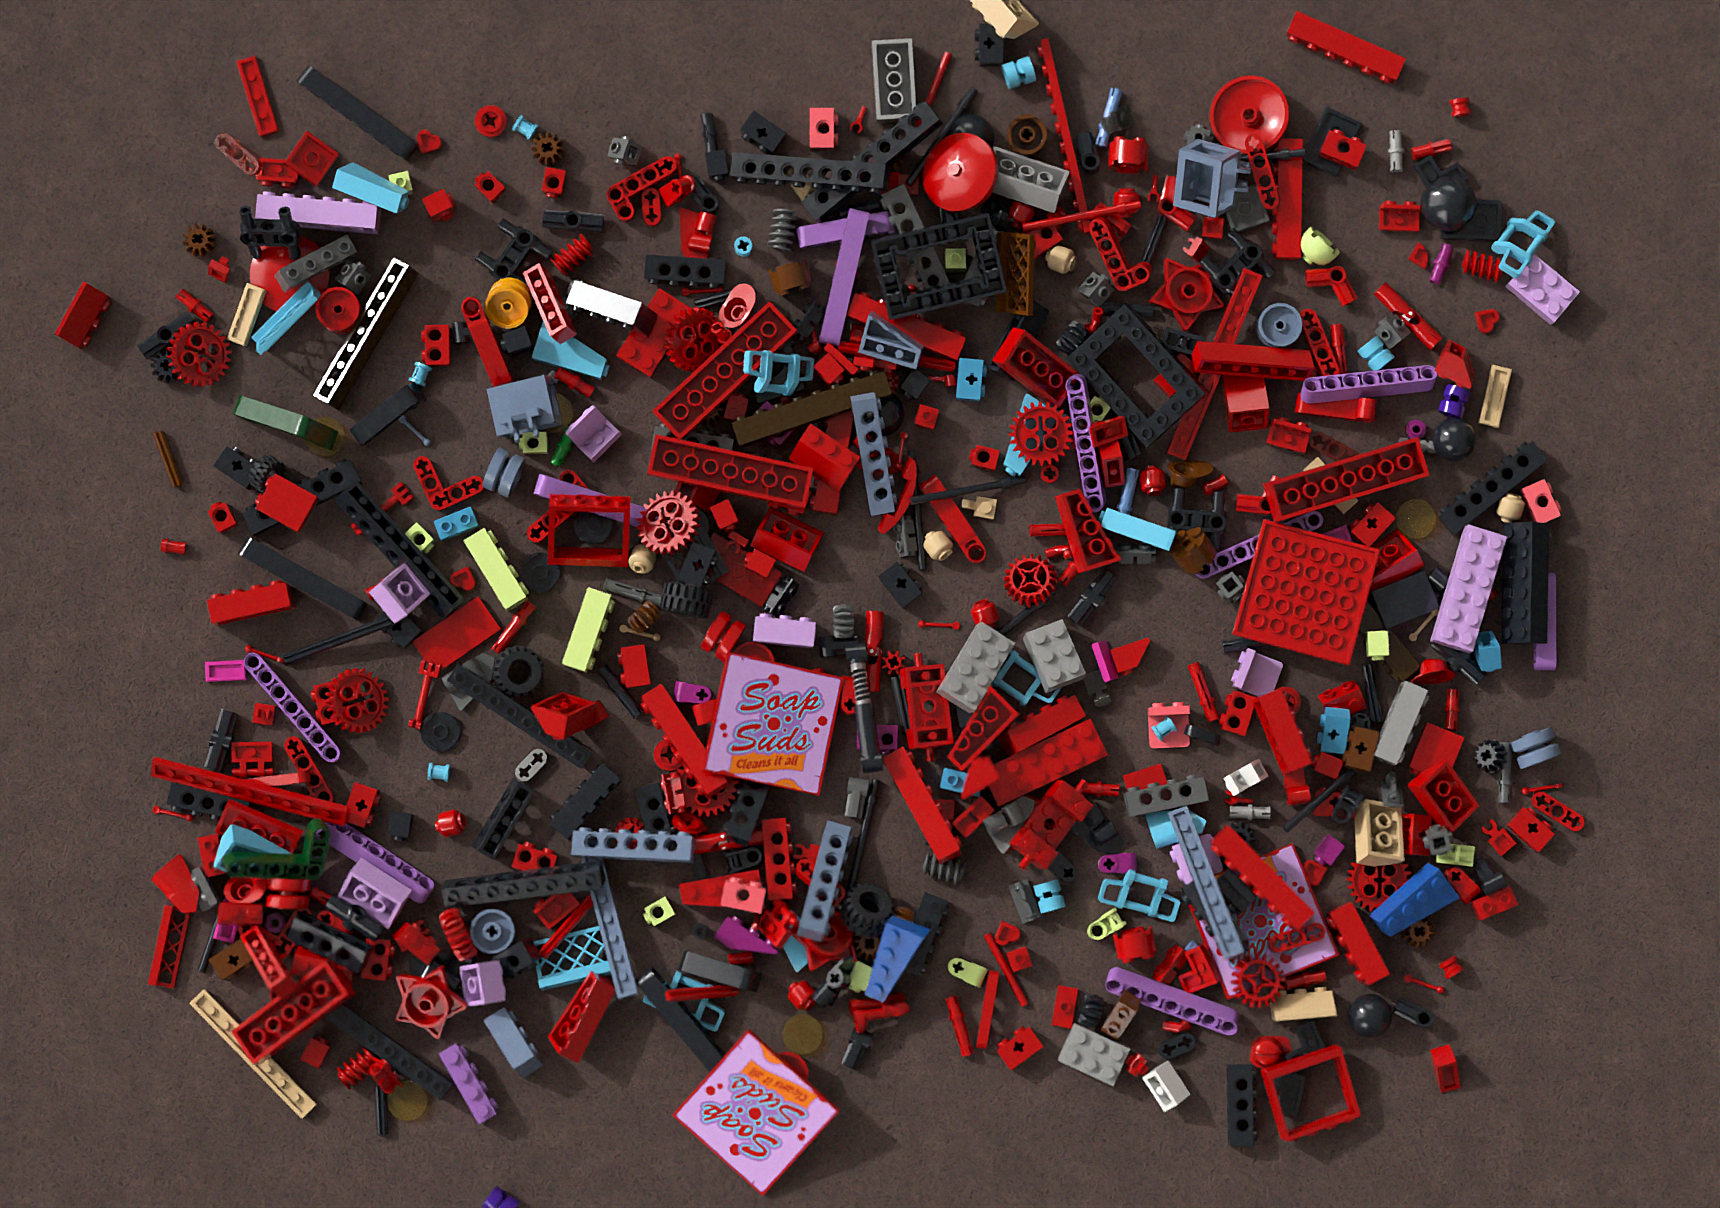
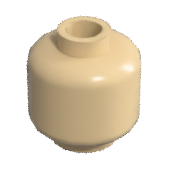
(1060, 259)
(1510, 507)
(938, 545)
(642, 559)

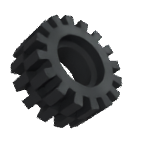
(264, 469)

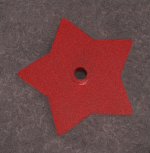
(1172, 296)
(834, 948)
(428, 1001)

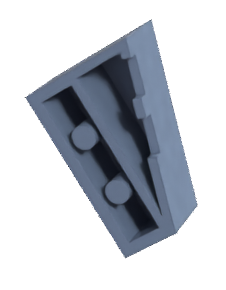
(889, 343)
(513, 1042)

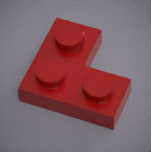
(868, 363)
(1202, 973)

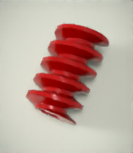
(573, 255)
(1482, 266)
(356, 1068)

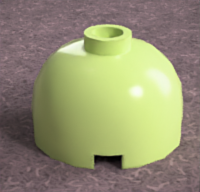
(1317, 248)

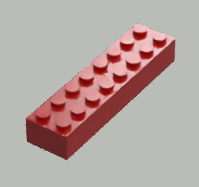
(723, 372)
(730, 471)
(1346, 479)

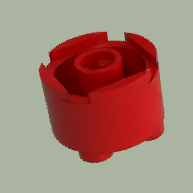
(1128, 155)
(1135, 943)

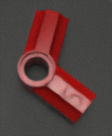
(1179, 216)
(1323, 277)
(1252, 503)

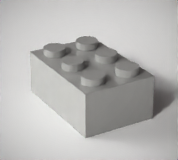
(1054, 656)
(1093, 1054)

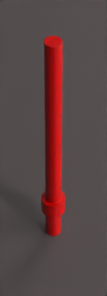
(1119, 208)

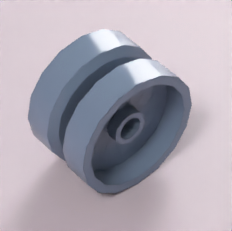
(1272, 316)
(503, 472)
(1535, 746)
(481, 933)

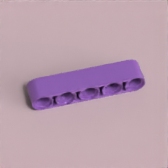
(833, 231)
(1546, 653)

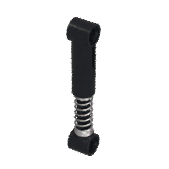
(864, 710)

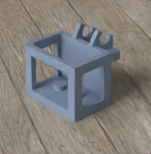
(1209, 175)
(524, 407)

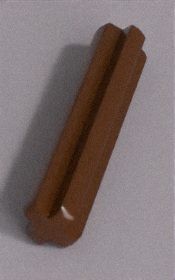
(168, 459)

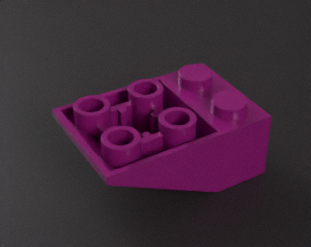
(738, 937)

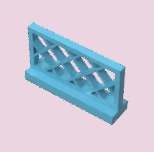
(285, 317)
(573, 975)

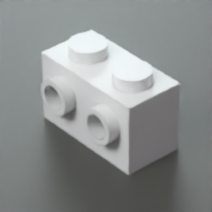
(1166, 1086)

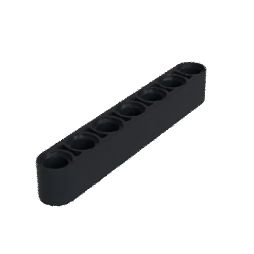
(357, 112)
(302, 578)
(681, 1019)

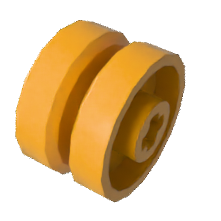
(508, 303)

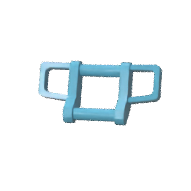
(1507, 248)
(764, 376)
(1023, 699)
(1151, 910)
(678, 977)

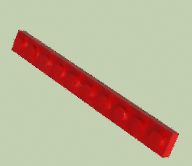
(1062, 128)
(1226, 333)
(249, 791)

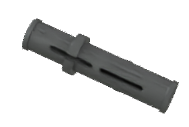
(626, 590)
(1505, 776)

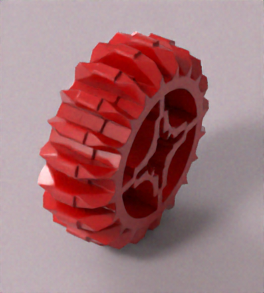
(1022, 592)
(458, 934)
(1249, 979)

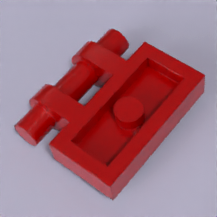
(252, 752)
(775, 929)

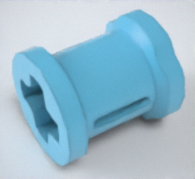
(525, 127)
(745, 240)
(420, 374)
(1163, 728)
(438, 772)

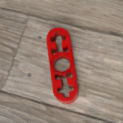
(1542, 807)
(1280, 936)

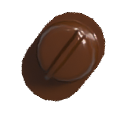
(1186, 473)

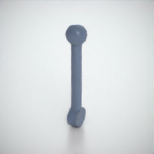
(426, 441)

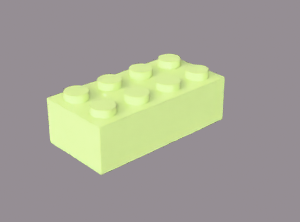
(494, 567)
(588, 629)

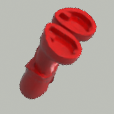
(893, 1005)

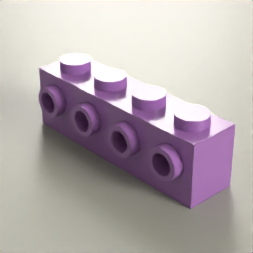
(468, 1083)

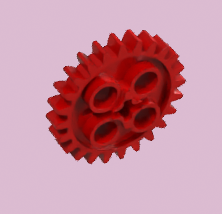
(205, 337)
(692, 339)
(1022, 433)
(651, 531)
(363, 718)
(712, 805)
(1360, 879)

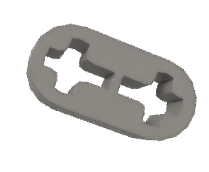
(534, 768)

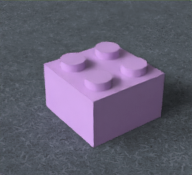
(399, 593)
(482, 983)

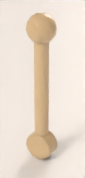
(1413, 636)
(656, 637)

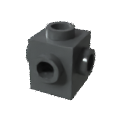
(1199, 130)
(624, 151)
(353, 276)
(1096, 289)
(1392, 331)
(1227, 582)
(1441, 846)

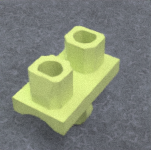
(1458, 855)

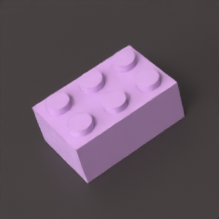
(1543, 290)
(784, 631)
(375, 892)

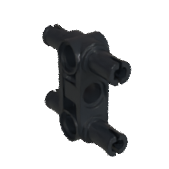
(270, 232)
(514, 253)
(1233, 267)
(1198, 518)

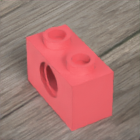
(821, 141)
(1532, 493)
(752, 903)

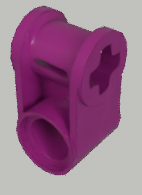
(688, 693)
(1121, 863)

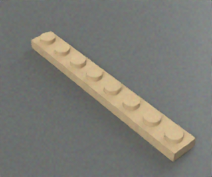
(269, 1070)

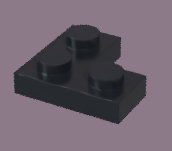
(1429, 171)
(1309, 1040)
(1291, 1091)

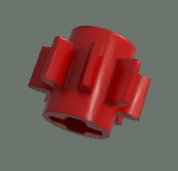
(887, 665)
(1136, 1064)

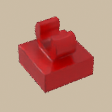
(1197, 250)
(219, 269)
(737, 540)
(264, 714)

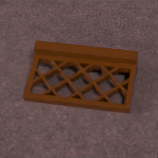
(1011, 263)

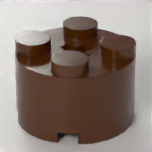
(1034, 128)
(790, 276)
(1192, 550)

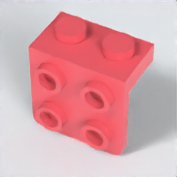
(1178, 715)

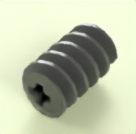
(781, 230)
(947, 869)

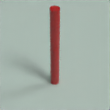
(937, 81)
(1006, 969)

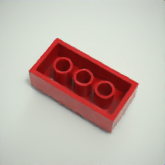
(647, 352)
(1035, 366)
(250, 603)
(1282, 731)
(1357, 943)

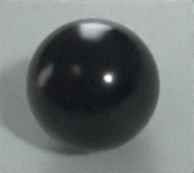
(1454, 439)
(1370, 1015)

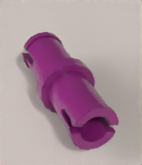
(1441, 264)

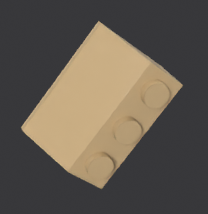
(1006, 16)
(1378, 834)
(1303, 1004)

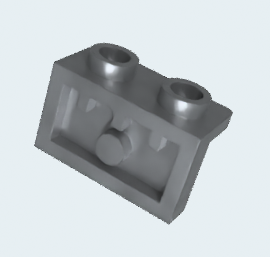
(207, 896)

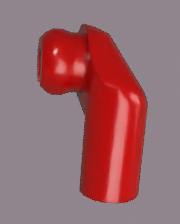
(1096, 320)
(1059, 550)
(1176, 1027)

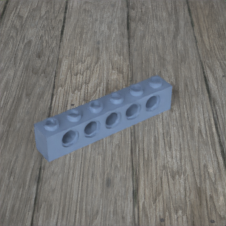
(877, 503)
(833, 834)
(684, 852)

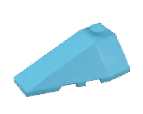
(243, 840)

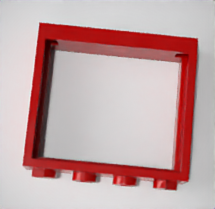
(588, 556)
(1328, 1122)

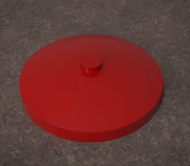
(1247, 108)
(960, 172)
(275, 258)

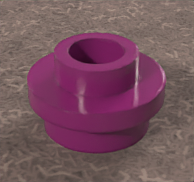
(1409, 429)
(268, 923)

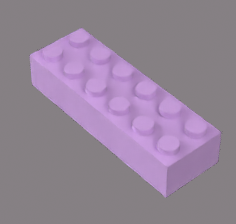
(322, 214)
(1468, 588)

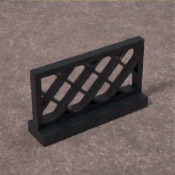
(702, 538)

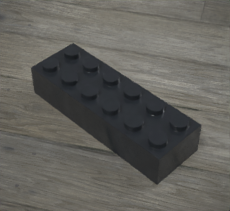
(1525, 583)

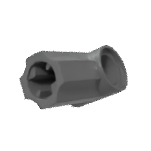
(856, 793)

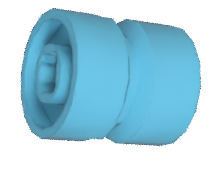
(1018, 72)
(1375, 354)
(1050, 903)

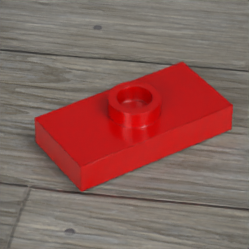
(1064, 1006)

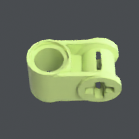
(1107, 924)
(970, 973)

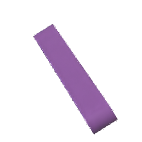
(844, 277)
(1381, 384)
(1079, 434)
(549, 485)
(1233, 560)
(286, 700)
(359, 846)
(1174, 1001)

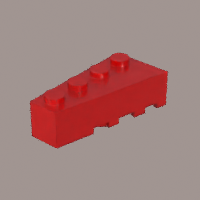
(1084, 533)
(1042, 725)
(983, 727)
(710, 891)
(582, 1017)

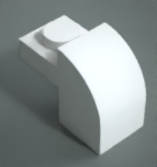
(1245, 777)

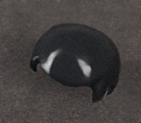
(1449, 204)

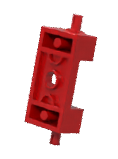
(926, 728)
(1061, 805)

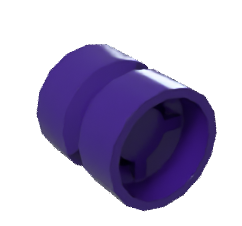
(1452, 408)
(498, 1199)

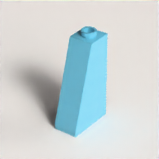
(371, 188)
(569, 355)
(1016, 465)
(1137, 529)

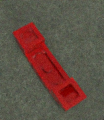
(890, 519)

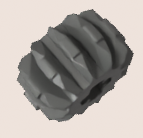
(843, 621)

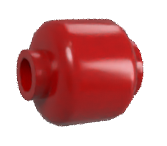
(1126, 195)
(1021, 213)
(1152, 481)
(985, 612)
(450, 823)
(801, 995)

